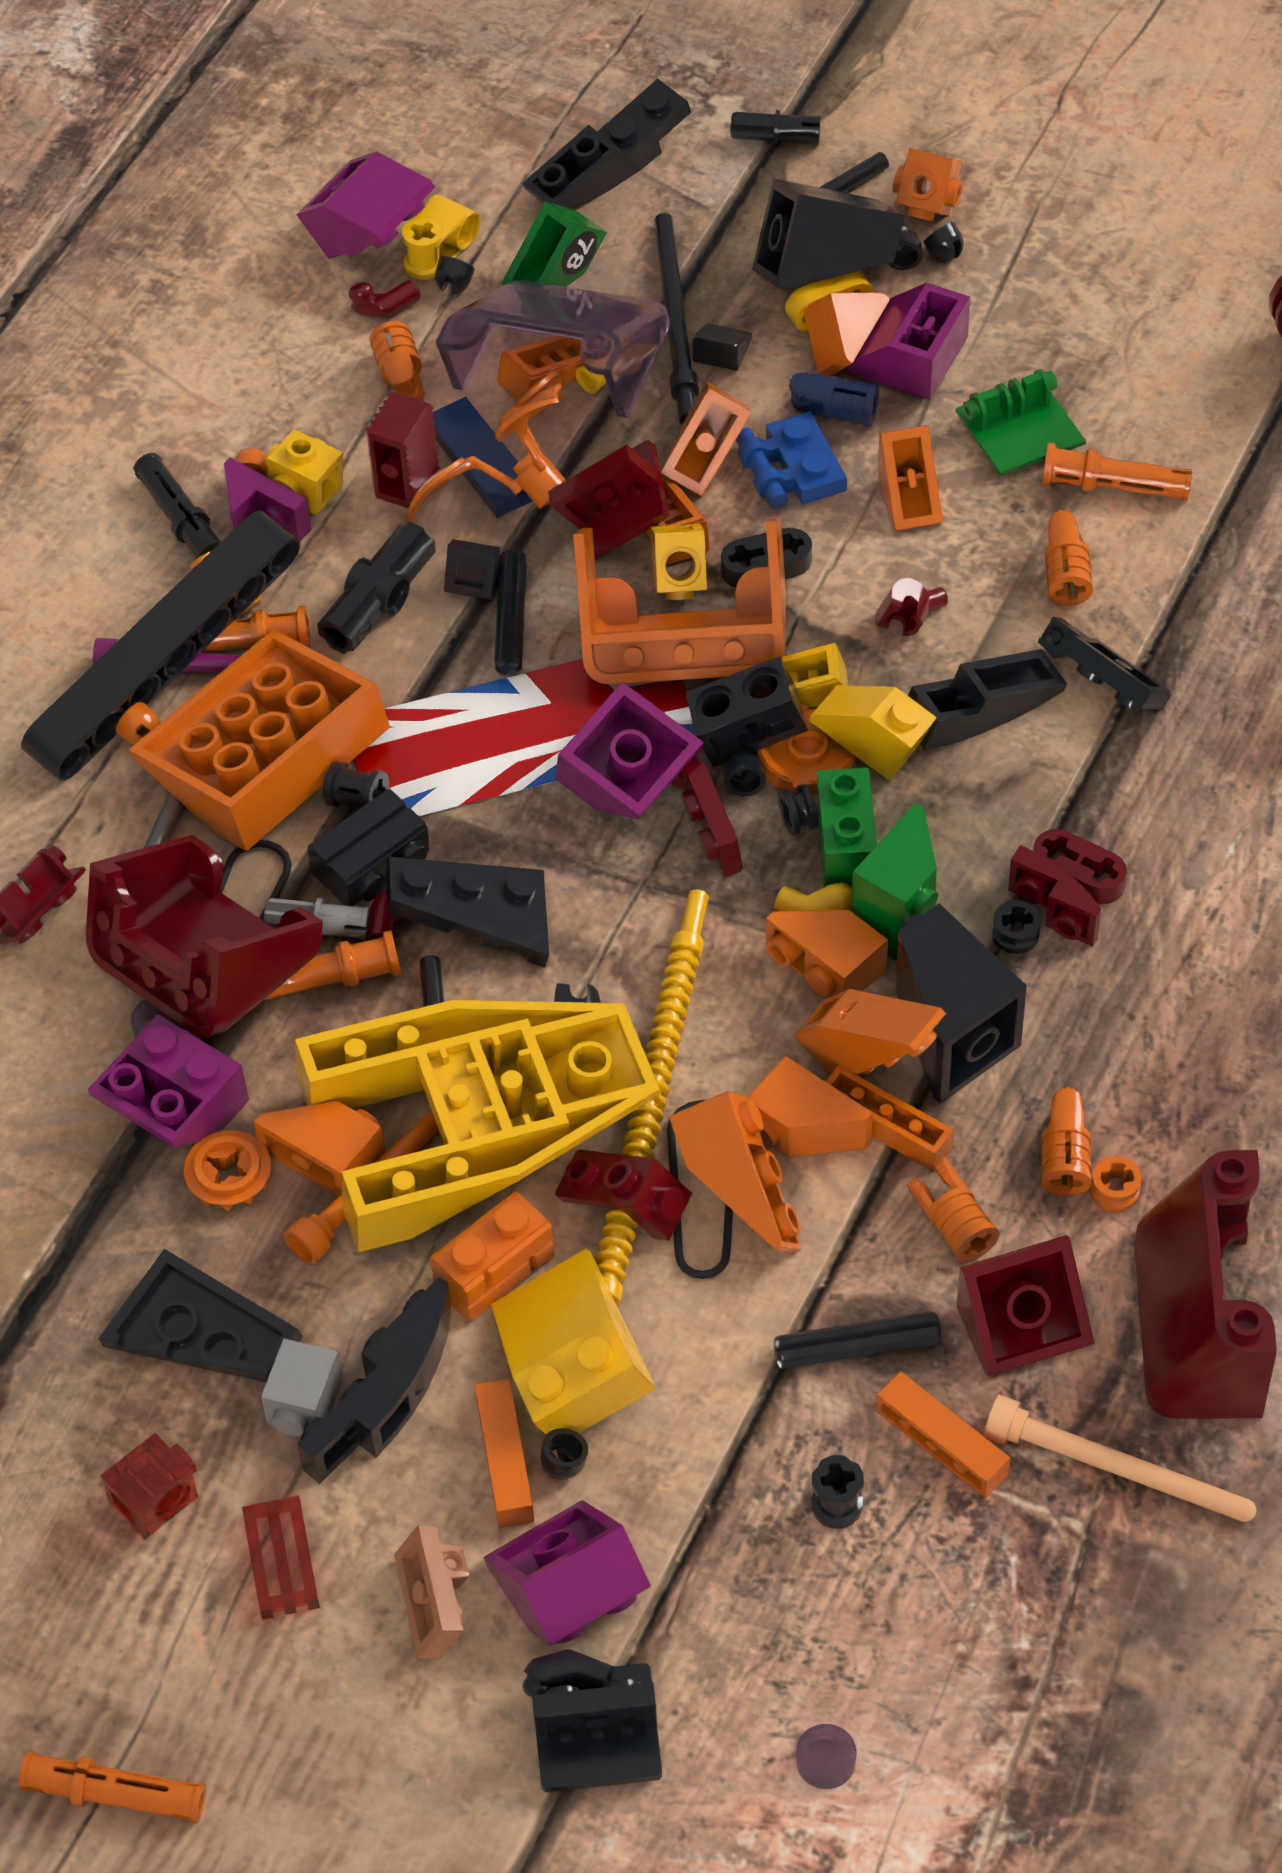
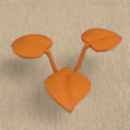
(534, 471)

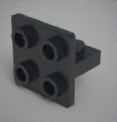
(599, 1732)

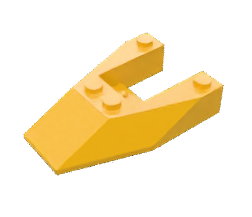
(503, 1084)

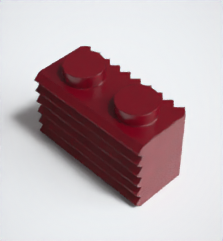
(402, 448)

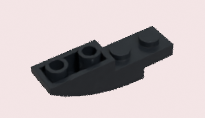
(606, 157)
(397, 1372)

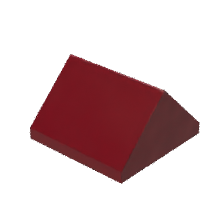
(1024, 1306)

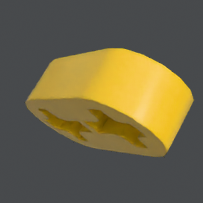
(811, 293)

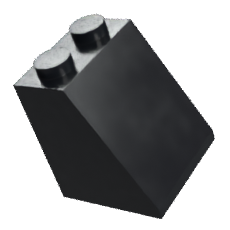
(823, 234)
(981, 997)

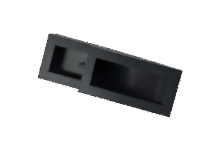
(986, 695)

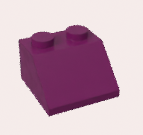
(625, 755)
(569, 1572)

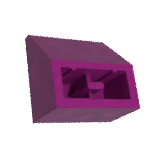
(364, 205)
(915, 340)
(173, 1084)

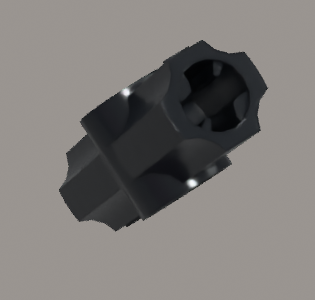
(376, 587)

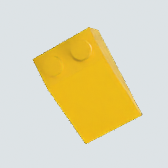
(570, 1347)

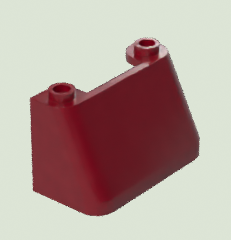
(184, 944)
(1197, 1348)

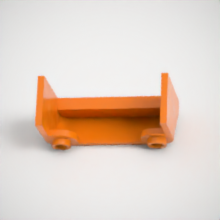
(679, 645)

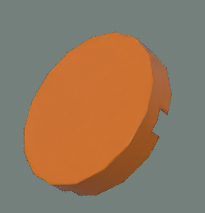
(799, 758)

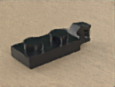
(1102, 664)

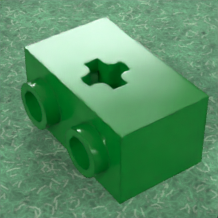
(844, 822)

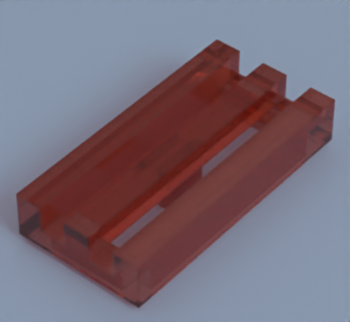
(288, 1599)

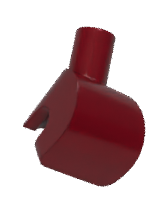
(910, 604)

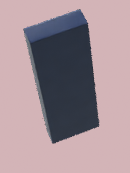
(466, 434)

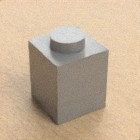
(300, 1386)

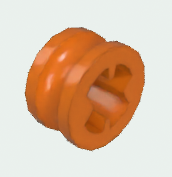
(1131, 1180)

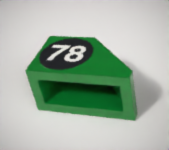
(556, 247)

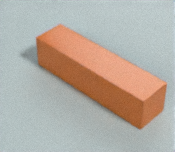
(896, 1121)
(943, 1434)
(504, 1453)

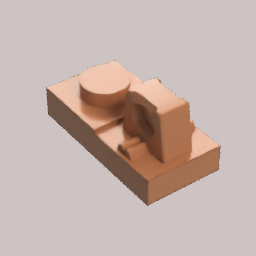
(428, 1580)

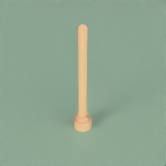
(1012, 1424)

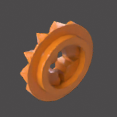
(223, 1150)

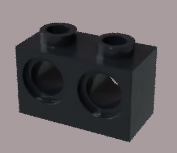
(746, 711)

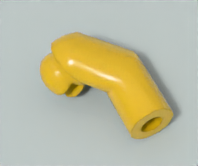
(831, 897)

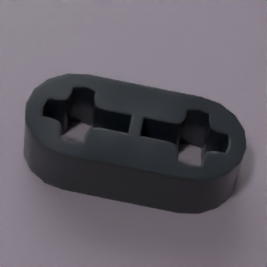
(755, 554)

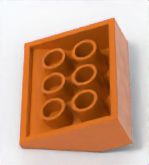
(262, 737)

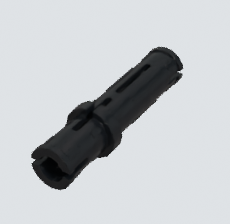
(188, 522)

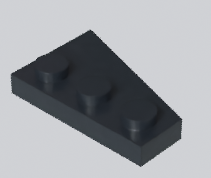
(483, 900)
(197, 1323)

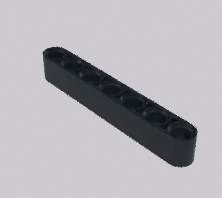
(160, 644)

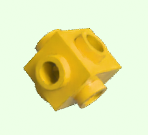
(307, 468)

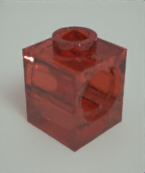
(151, 1484)

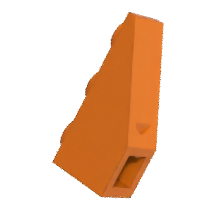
(867, 1031)
(729, 1156)

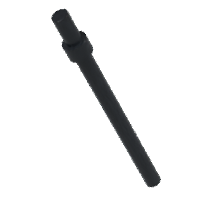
(683, 380)

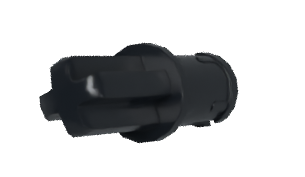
(775, 127)

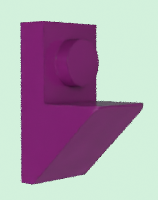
(254, 492)

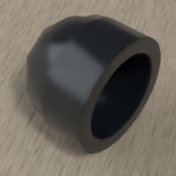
(945, 243)
(910, 253)
(454, 272)
(752, 776)
(571, 1450)

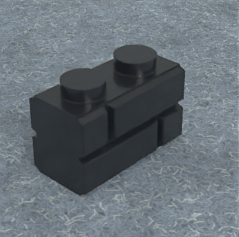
(356, 851)

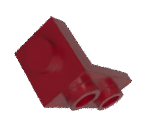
(629, 1184)

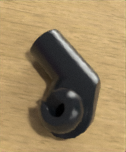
(563, 1667)

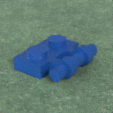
(803, 455)

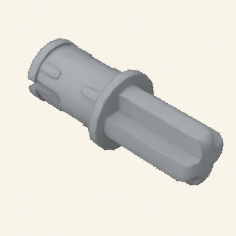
(337, 919)

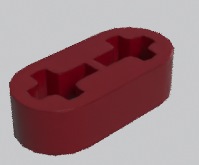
(1084, 862)

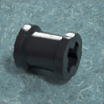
(354, 787)
(837, 1509)

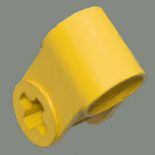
(437, 231)

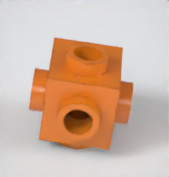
(944, 184)

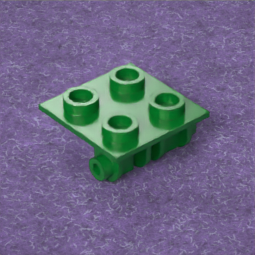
(1019, 421)

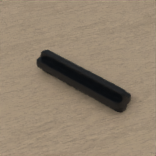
(510, 612)
(857, 1339)

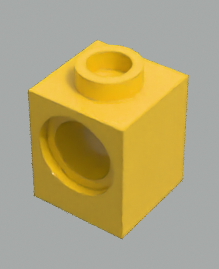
(672, 539)

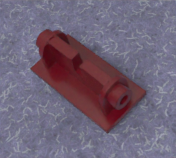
(48, 885)

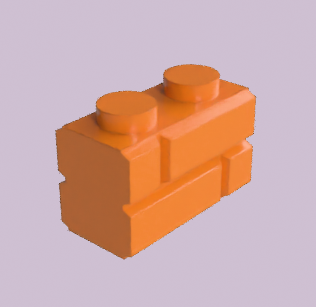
(494, 1255)

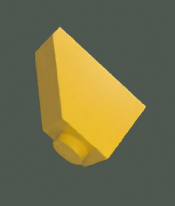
(874, 724)

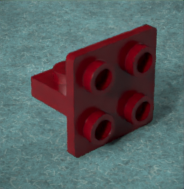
(615, 497)

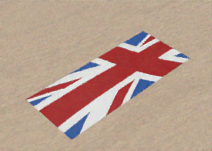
(496, 735)

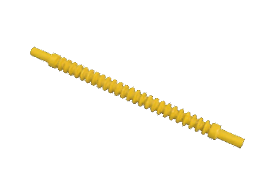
(674, 998)

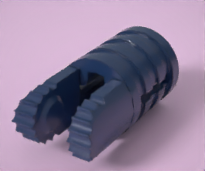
(835, 398)

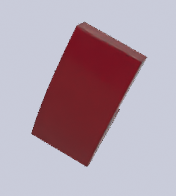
(1069, 905)

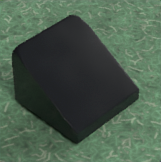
(720, 346)

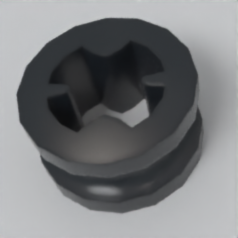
(798, 809)
(1016, 941)

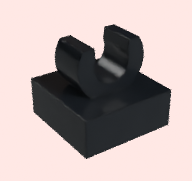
(472, 569)

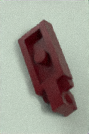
(705, 805)

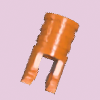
(398, 363)
(1067, 561)
(1066, 1138)
(956, 1214)

